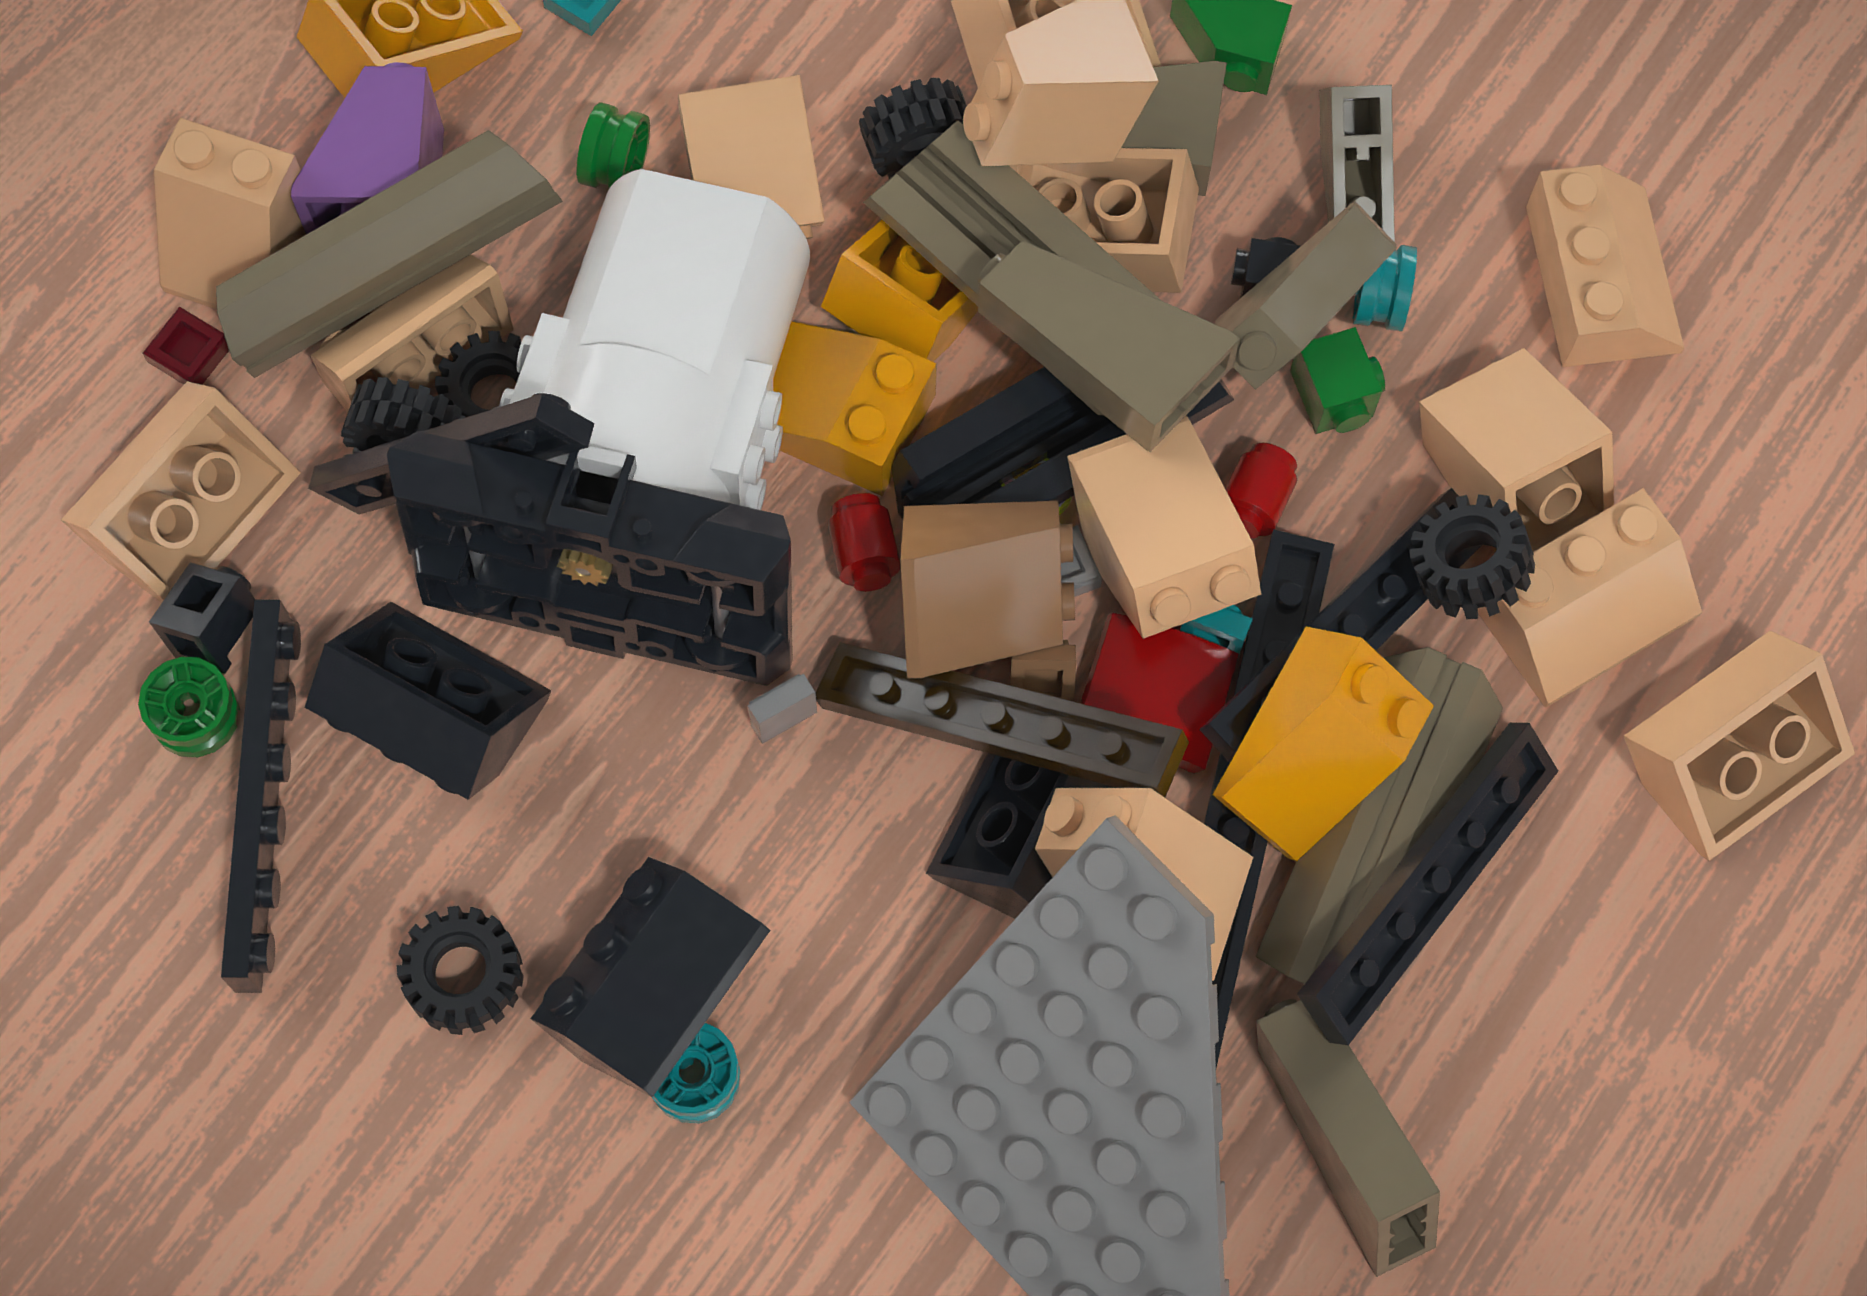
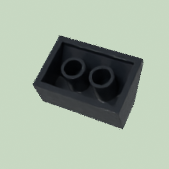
(425, 699)
(996, 831)
(649, 975)

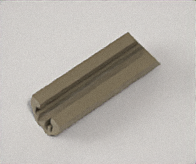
(971, 212)
(378, 251)
(1362, 850)

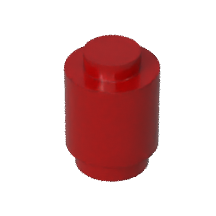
(1262, 487)
(863, 542)

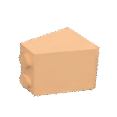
(1062, 88)
(755, 143)
(219, 208)
(1522, 442)
(1163, 529)
(1191, 850)

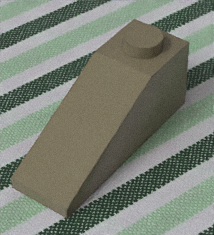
(1358, 151)
(1304, 293)

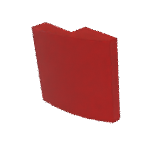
(1161, 680)

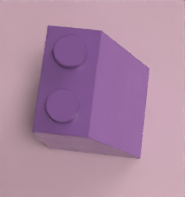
(374, 140)

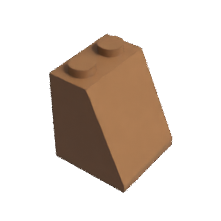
(982, 583)

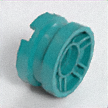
(1388, 291)
(716, 1089)

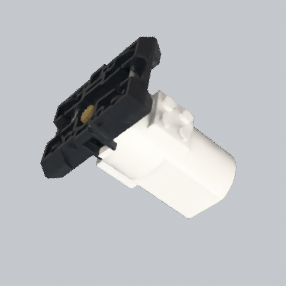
(660, 522)

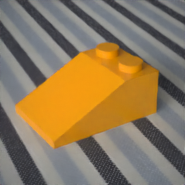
(432, 34)
(897, 295)
(850, 402)
(1321, 740)

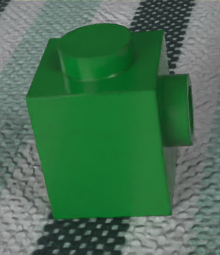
(1338, 382)

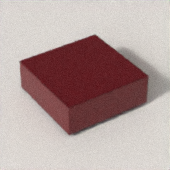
(187, 348)

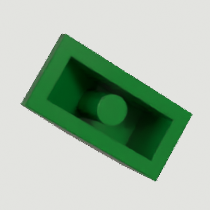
(1235, 32)

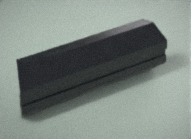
(1005, 437)

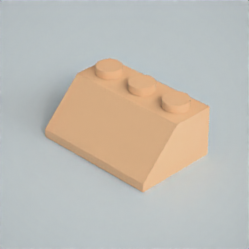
(1601, 267)
(415, 330)
(181, 491)
(1597, 598)
(1742, 742)

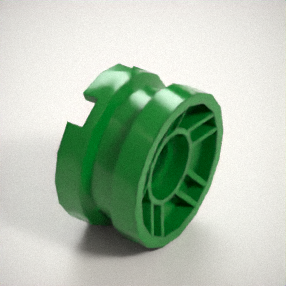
(611, 145)
(163, 706)

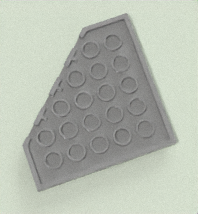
(1076, 1087)

